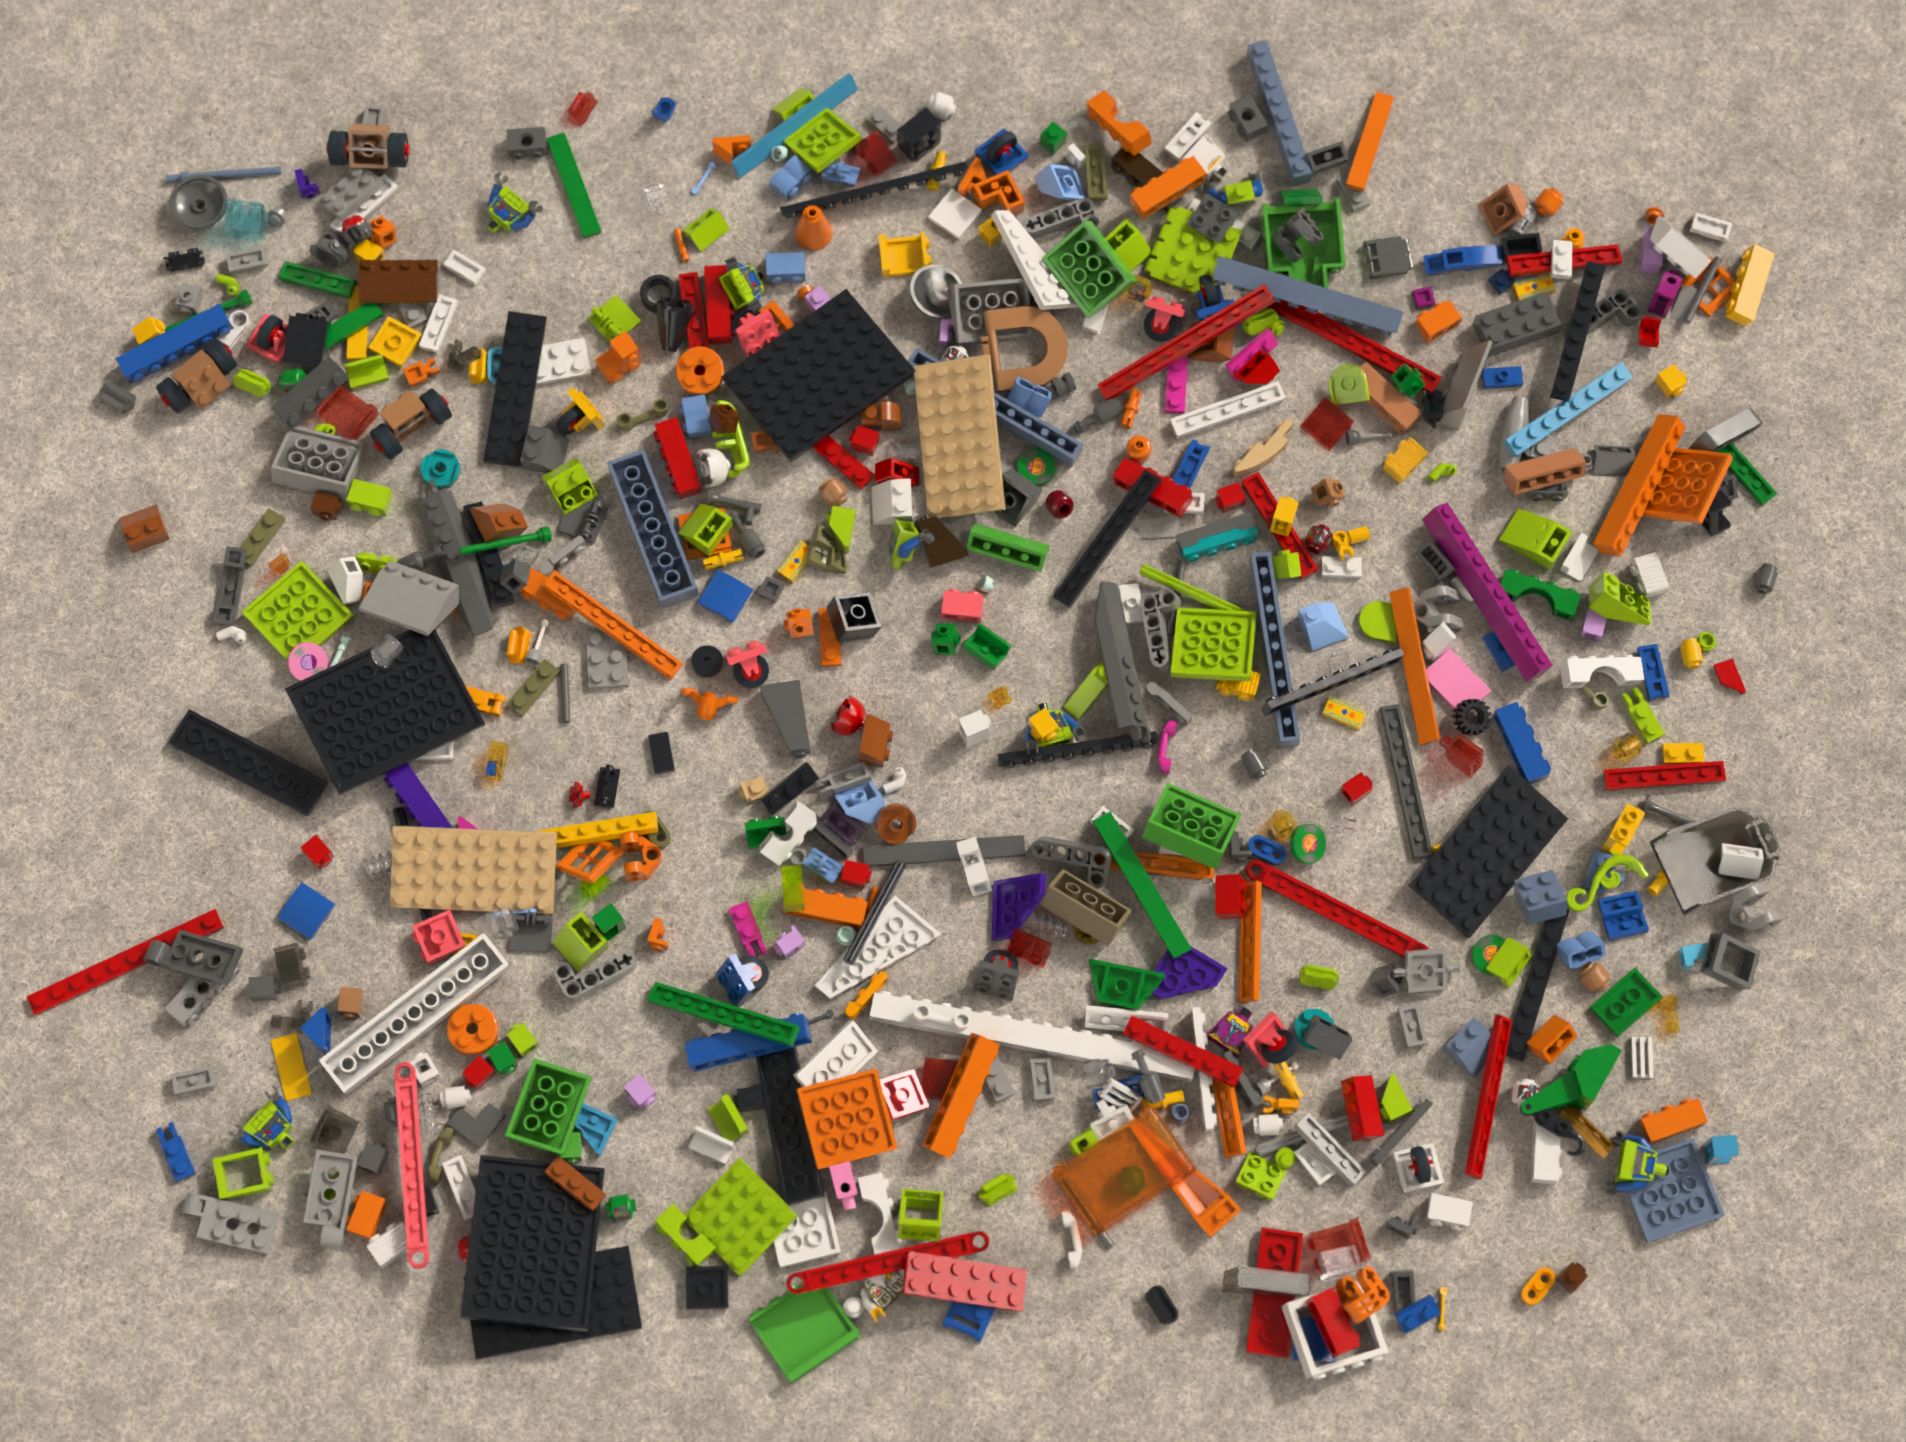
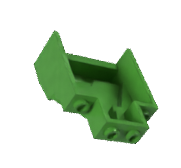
(1317, 259)

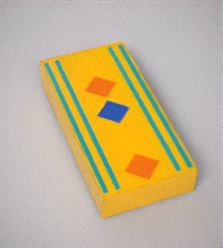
(1533, 286)
(794, 563)
(1344, 713)

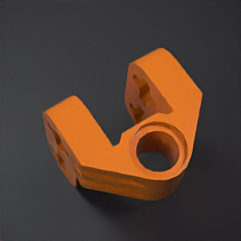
(635, 870)
(1360, 1304)

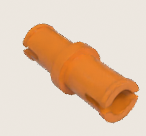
(1131, 408)

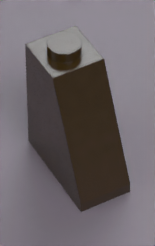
(945, 545)

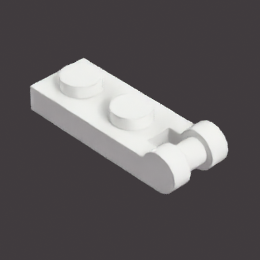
(1187, 137)

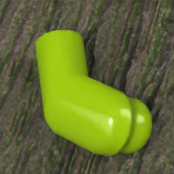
(230, 283)
(326, 428)
(1442, 469)

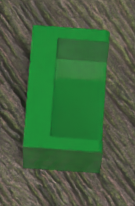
(609, 922)

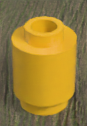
(1691, 653)

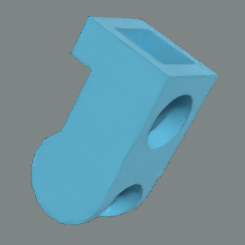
(1692, 954)

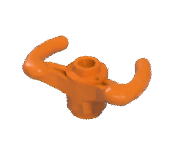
(707, 702)

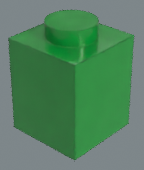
(1053, 137)
(503, 1059)

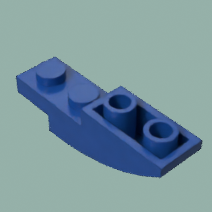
(1463, 258)

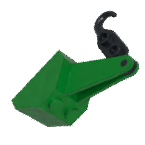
(1577, 1087)

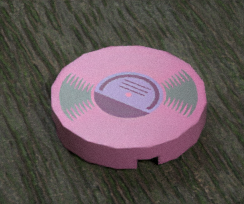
(306, 660)

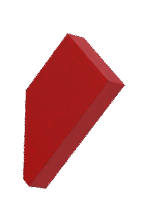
(1729, 675)

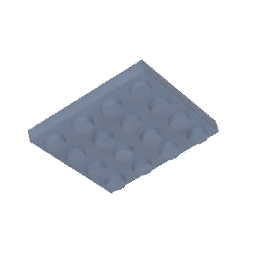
(1679, 1198)

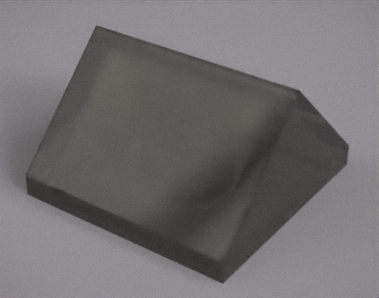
(333, 1131)

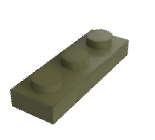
(1095, 172)
(262, 535)
(533, 687)

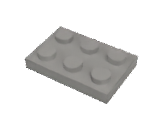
(350, 192)
(606, 661)

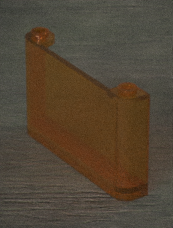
(1123, 1171)

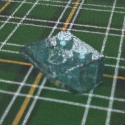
(246, 219)

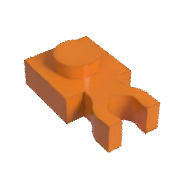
(418, 373)

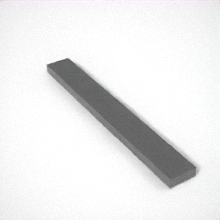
(1406, 782)
(941, 851)

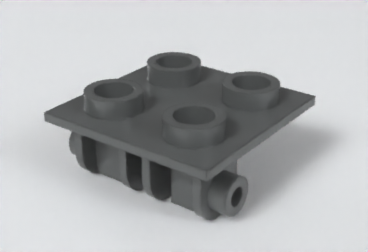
(1212, 218)
(584, 521)
(533, 932)

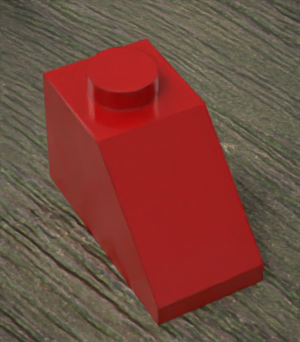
(1258, 369)
(896, 469)

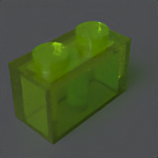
(792, 888)

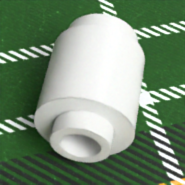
(455, 1097)
(1267, 1124)

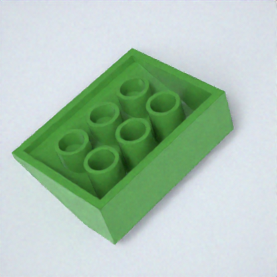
(1089, 268)
(1191, 826)
(548, 1107)

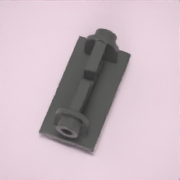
(1555, 492)

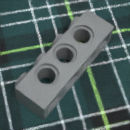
(191, 991)

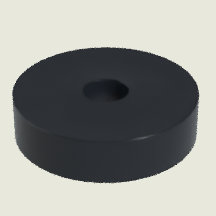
(707, 652)

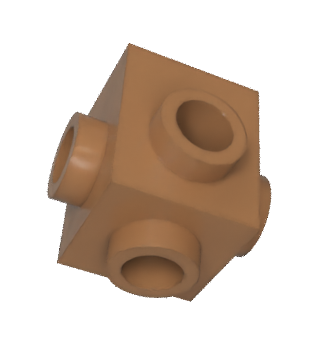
(1328, 492)

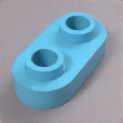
(492, 364)

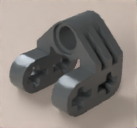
(1298, 225)

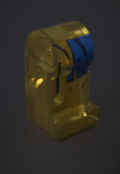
(497, 760)

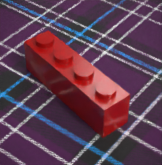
(718, 306)
(678, 458)
(1167, 496)

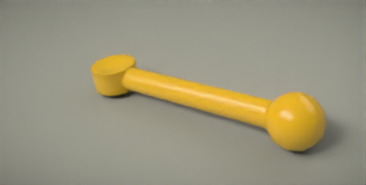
(1442, 1291)

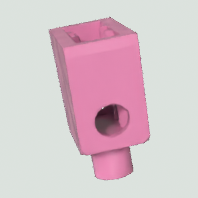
(843, 1174)

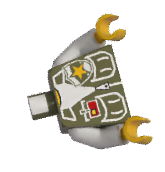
(881, 1292)

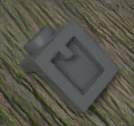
(1729, 486)
(1235, 846)
(1400, 1227)

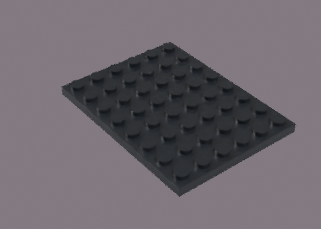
(818, 375)
(382, 717)
(530, 1247)

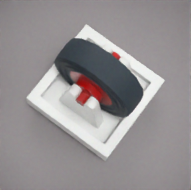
(1418, 1168)

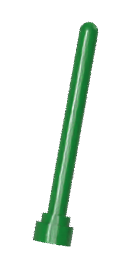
(242, 298)
(542, 535)

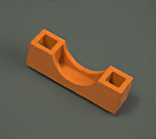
(1131, 136)

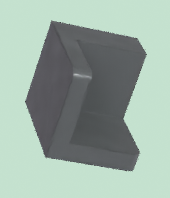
(1383, 981)

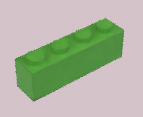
(1007, 547)

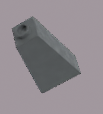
(787, 710)

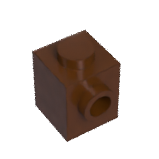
(723, 418)
(326, 506)
(1572, 1277)

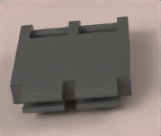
(1388, 257)

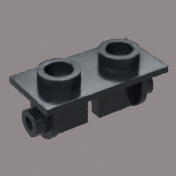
(177, 260)
(1432, 407)
(607, 786)

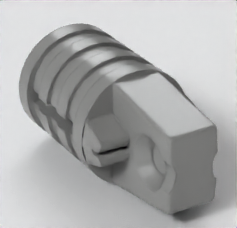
(1523, 225)

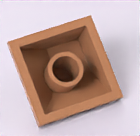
(1503, 208)

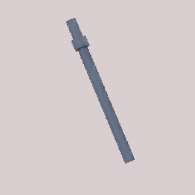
(226, 174)

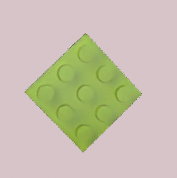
(822, 140)

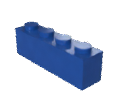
(1521, 743)

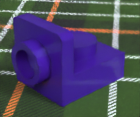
(305, 188)

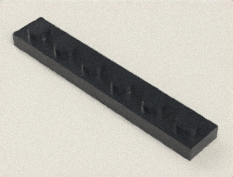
(490, 563)

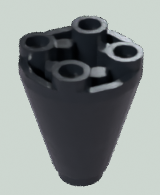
(673, 321)

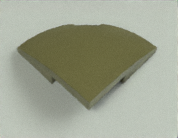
(824, 551)

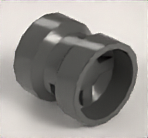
(1063, 384)

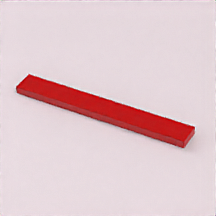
(1488, 1097)

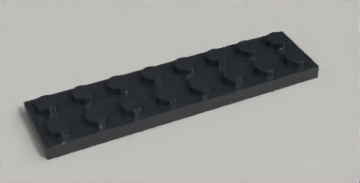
(515, 388)
(248, 763)
(790, 1142)

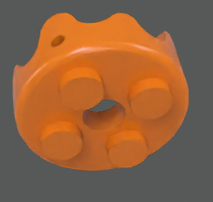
(703, 384)
(476, 1043)

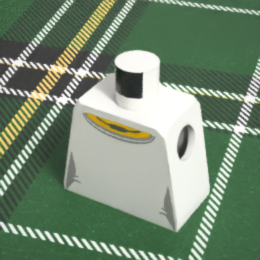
(1209, 157)

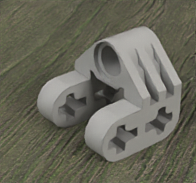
(1427, 600)
(1751, 922)

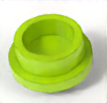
(1277, 327)
(1707, 641)
(1284, 1157)

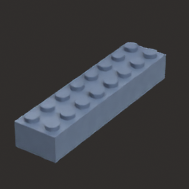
(652, 529)

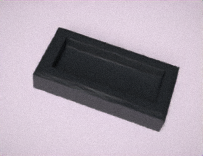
(661, 753)

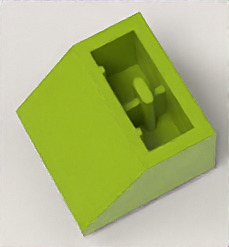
(1129, 244)
(570, 481)
(706, 528)
(580, 942)

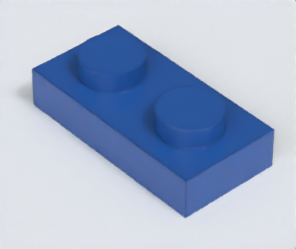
(1417, 1313)

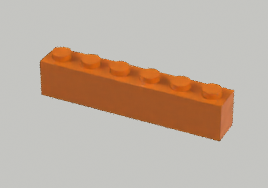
(961, 1095)

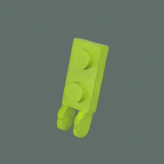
(1643, 717)

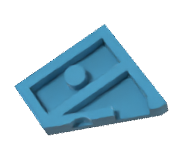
(595, 1127)

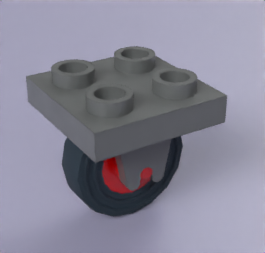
(997, 974)

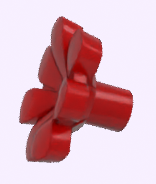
(578, 794)

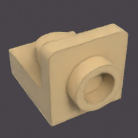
(752, 789)

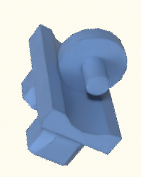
(841, 173)
(823, 865)

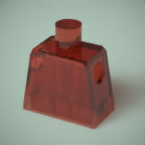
(1463, 754)

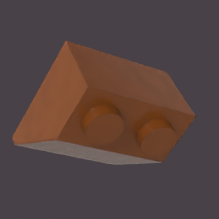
(1216, 350)
(499, 521)
(144, 528)
(875, 741)

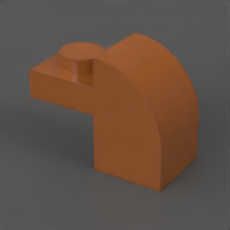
(885, 414)

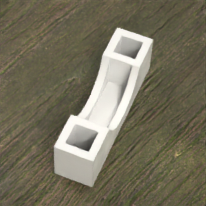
(1624, 670)
(873, 1191)

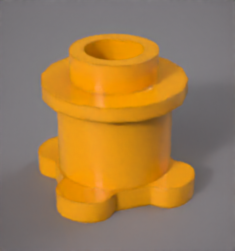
(1575, 236)

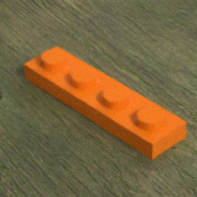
(1229, 1119)

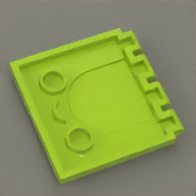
(1186, 252)

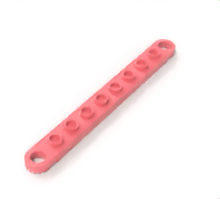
(411, 1165)

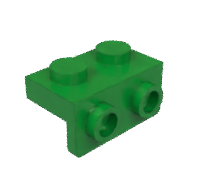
(987, 647)
(758, 829)

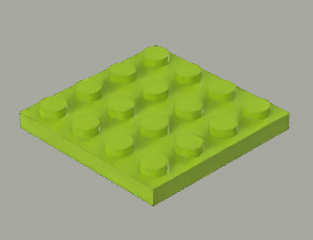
(297, 611)
(1213, 644)
(740, 1216)

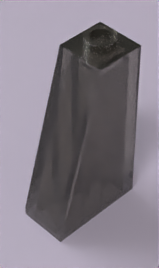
(1266, 1282)

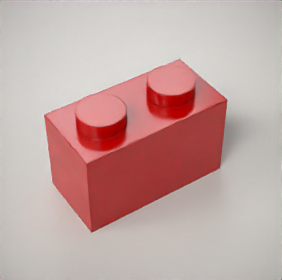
(1230, 896)

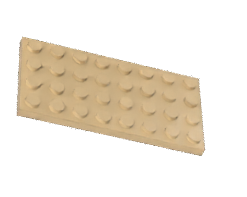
(959, 437)
(472, 869)

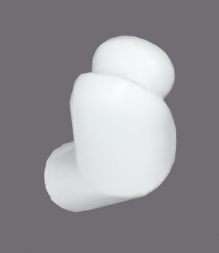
(233, 632)

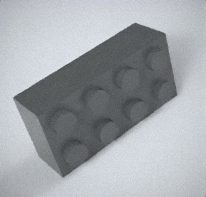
(1517, 323)

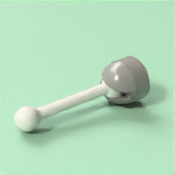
(533, 656)
(1263, 1085)

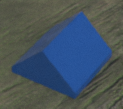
(318, 1030)

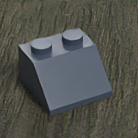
(1470, 1047)

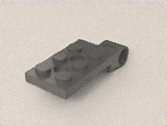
(182, 955)

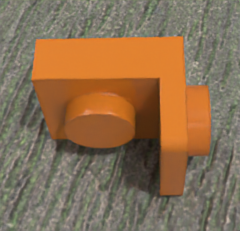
(656, 932)

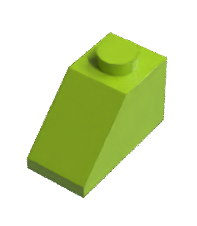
(841, 525)
(1394, 1101)

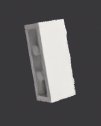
(1545, 1156)

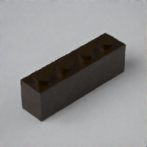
(1137, 171)

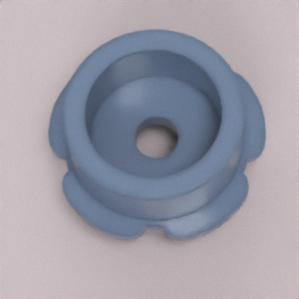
(1179, 1118)

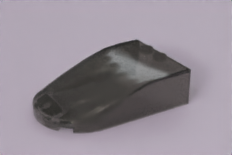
(1693, 856)

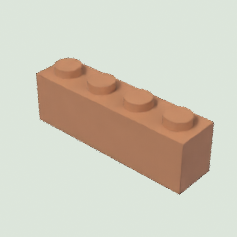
(1390, 402)
(1544, 471)

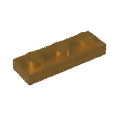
(1593, 1136)

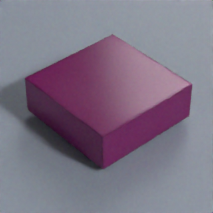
(1423, 298)

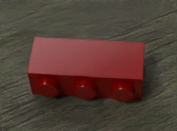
(1362, 1108)
(1333, 1322)

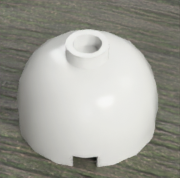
(712, 464)

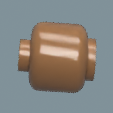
(833, 492)
(1594, 977)

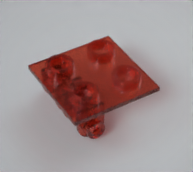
(1327, 424)
(1029, 947)
(937, 1076)

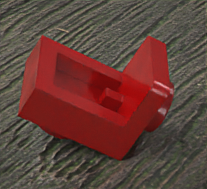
(1649, 332)

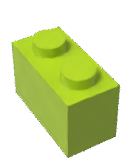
(369, 497)

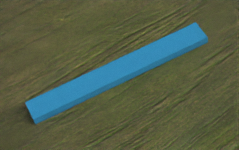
(762, 149)

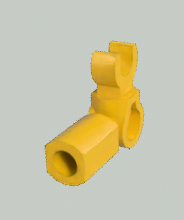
(1342, 539)

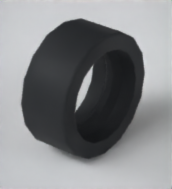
(652, 281)

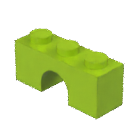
(696, 1250)

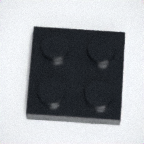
(707, 1287)

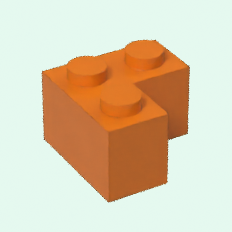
(999, 190)
(620, 359)

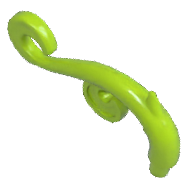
(1608, 883)

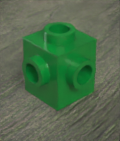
(1408, 380)
(945, 639)

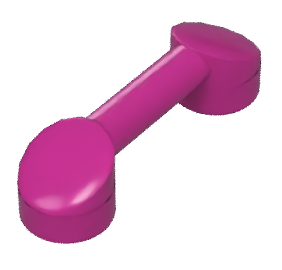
(1163, 762)

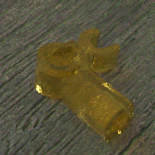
(1671, 1016)

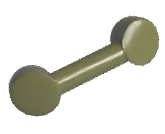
(626, 422)
(1597, 700)
(435, 1172)

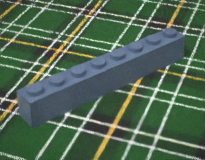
(1279, 113)

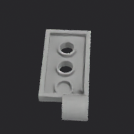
(331, 1213)
(216, 1214)

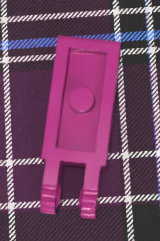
(747, 927)

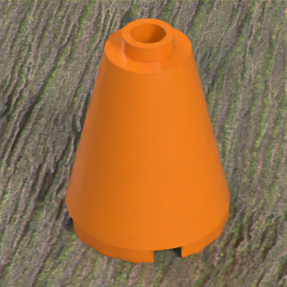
(813, 229)

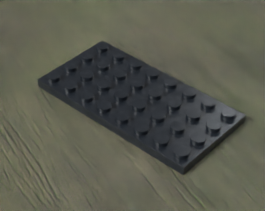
(1488, 851)
(612, 1311)

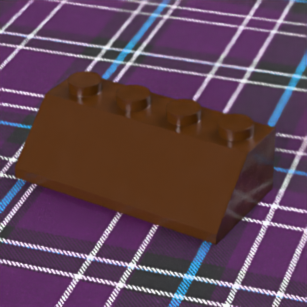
(398, 281)

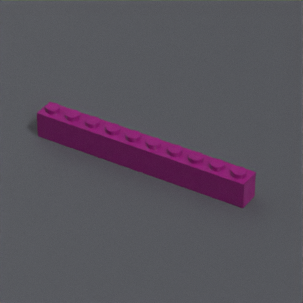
(1487, 592)

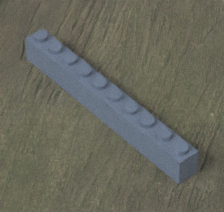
(1308, 295)
(1024, 423)
(1273, 645)

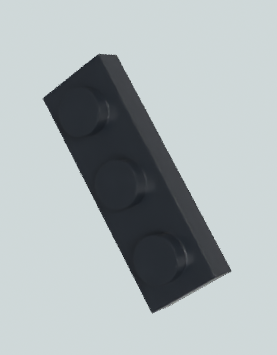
(789, 788)

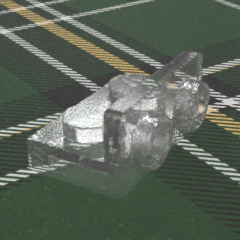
(1338, 1263)

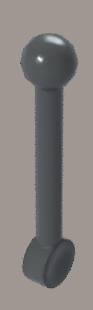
(829, 1014)

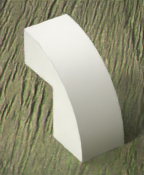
(974, 866)

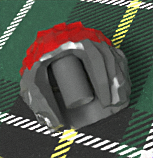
(356, 230)

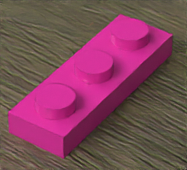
(1264, 341)
(1176, 387)

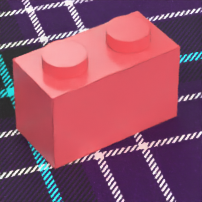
(962, 606)

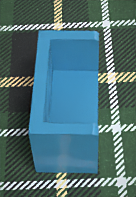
(1720, 1149)

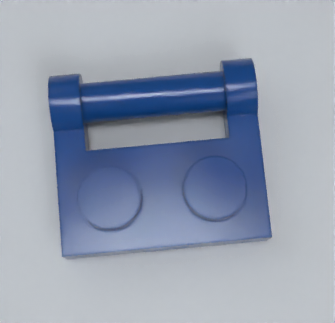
(974, 1313)

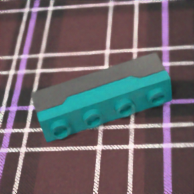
(1217, 536)

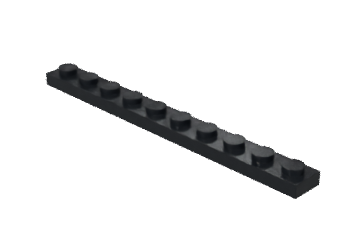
(882, 188)

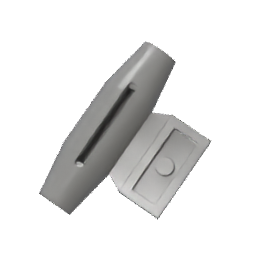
(1514, 421)

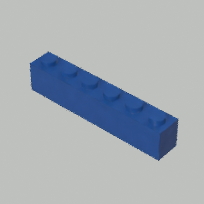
(174, 344)
(739, 1045)

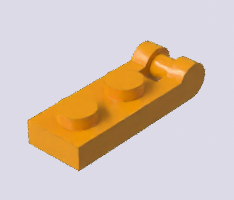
(481, 700)

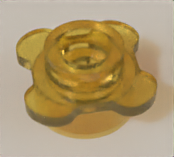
(1002, 691)

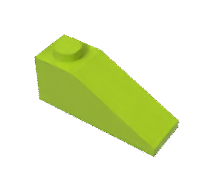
(1088, 692)

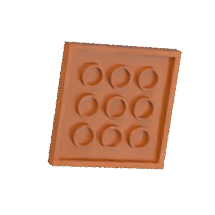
(1688, 485)
(846, 1118)

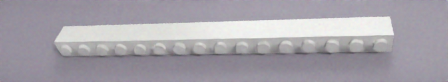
(1028, 1036)

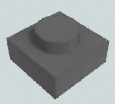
(771, 589)

